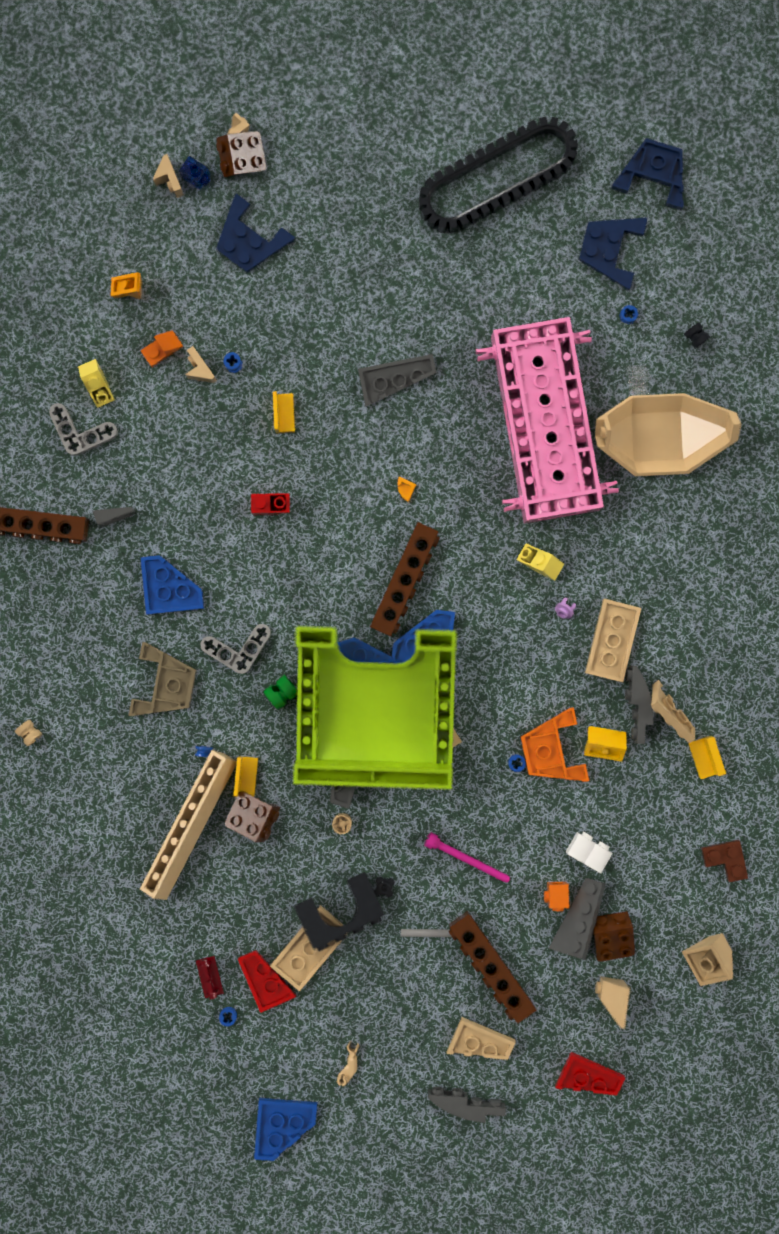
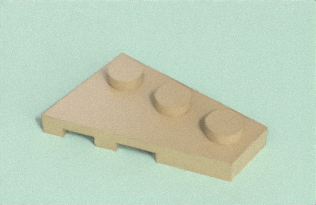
(666, 708)

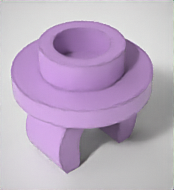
(563, 610)

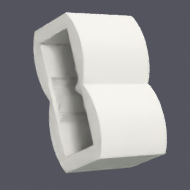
(589, 852)

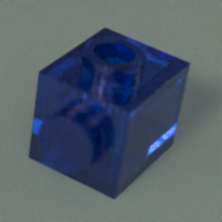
(195, 173)

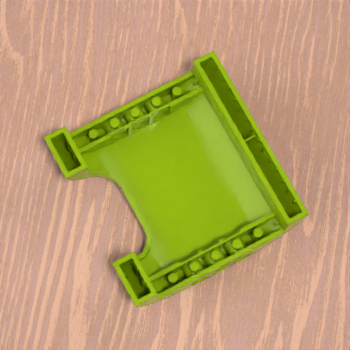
(375, 718)

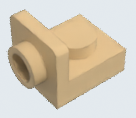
(239, 125)

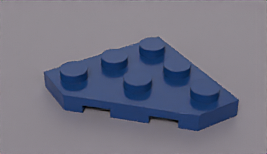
(168, 588)
(406, 645)
(362, 652)
(281, 1125)

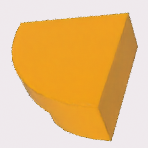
(405, 488)

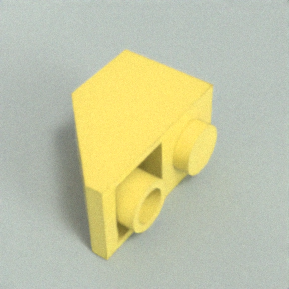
(96, 383)
(540, 561)

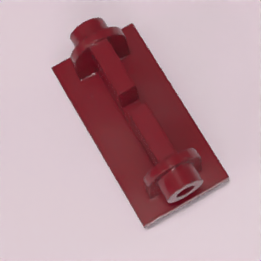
(209, 977)

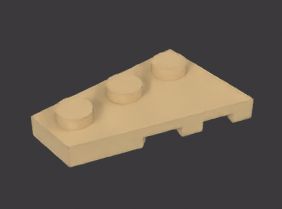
(476, 1039)

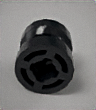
(697, 335)

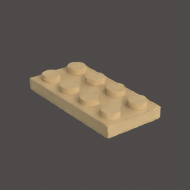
(613, 640)
(298, 959)

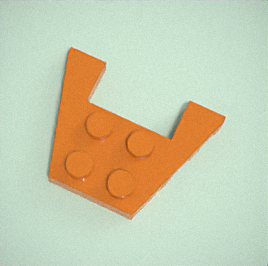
(544, 750)

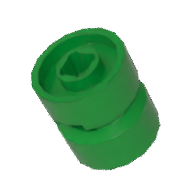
(281, 692)

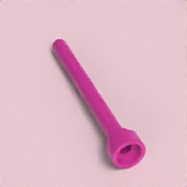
(434, 842)

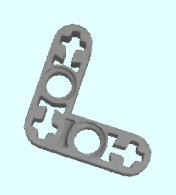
(80, 439)
(235, 656)

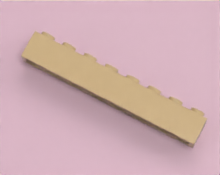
(188, 825)

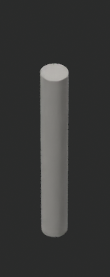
(425, 933)

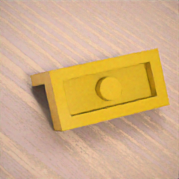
(283, 413)
(606, 744)
(707, 757)
(246, 775)

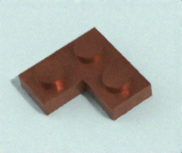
(728, 854)

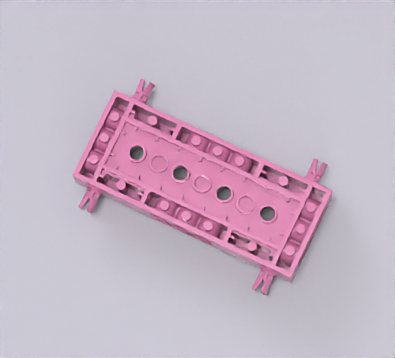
(531, 421)

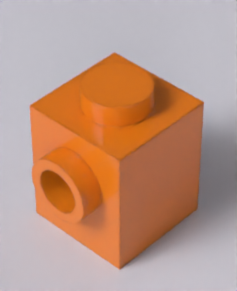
(557, 895)

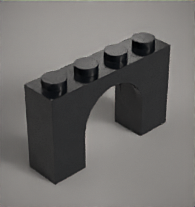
(367, 911)

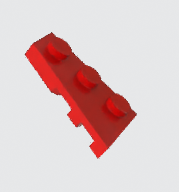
(264, 982)
(585, 1074)

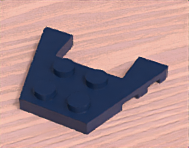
(658, 164)
(603, 244)
(244, 245)

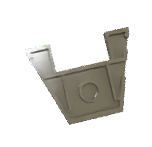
(172, 685)

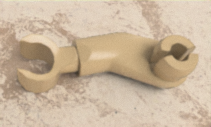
(351, 1067)

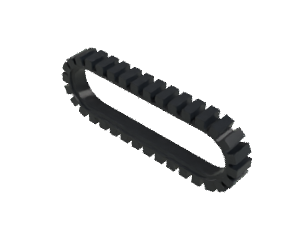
(512, 141)

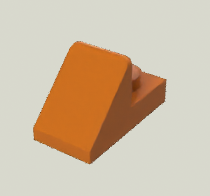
(161, 348)

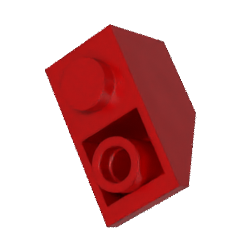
(270, 504)

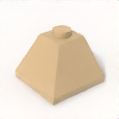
(710, 960)
(615, 997)

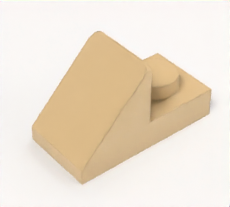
(166, 173)
(200, 372)

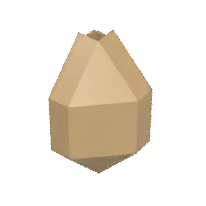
(665, 433)

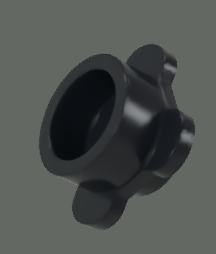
(379, 888)

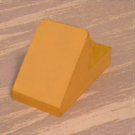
(126, 286)

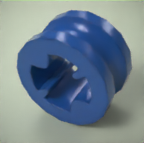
(628, 320)
(203, 751)
(519, 768)
(222, 1016)

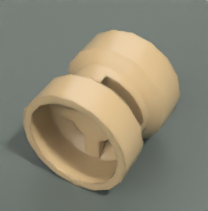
(28, 732)
(341, 826)

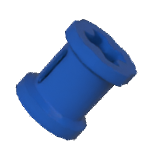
(228, 359)

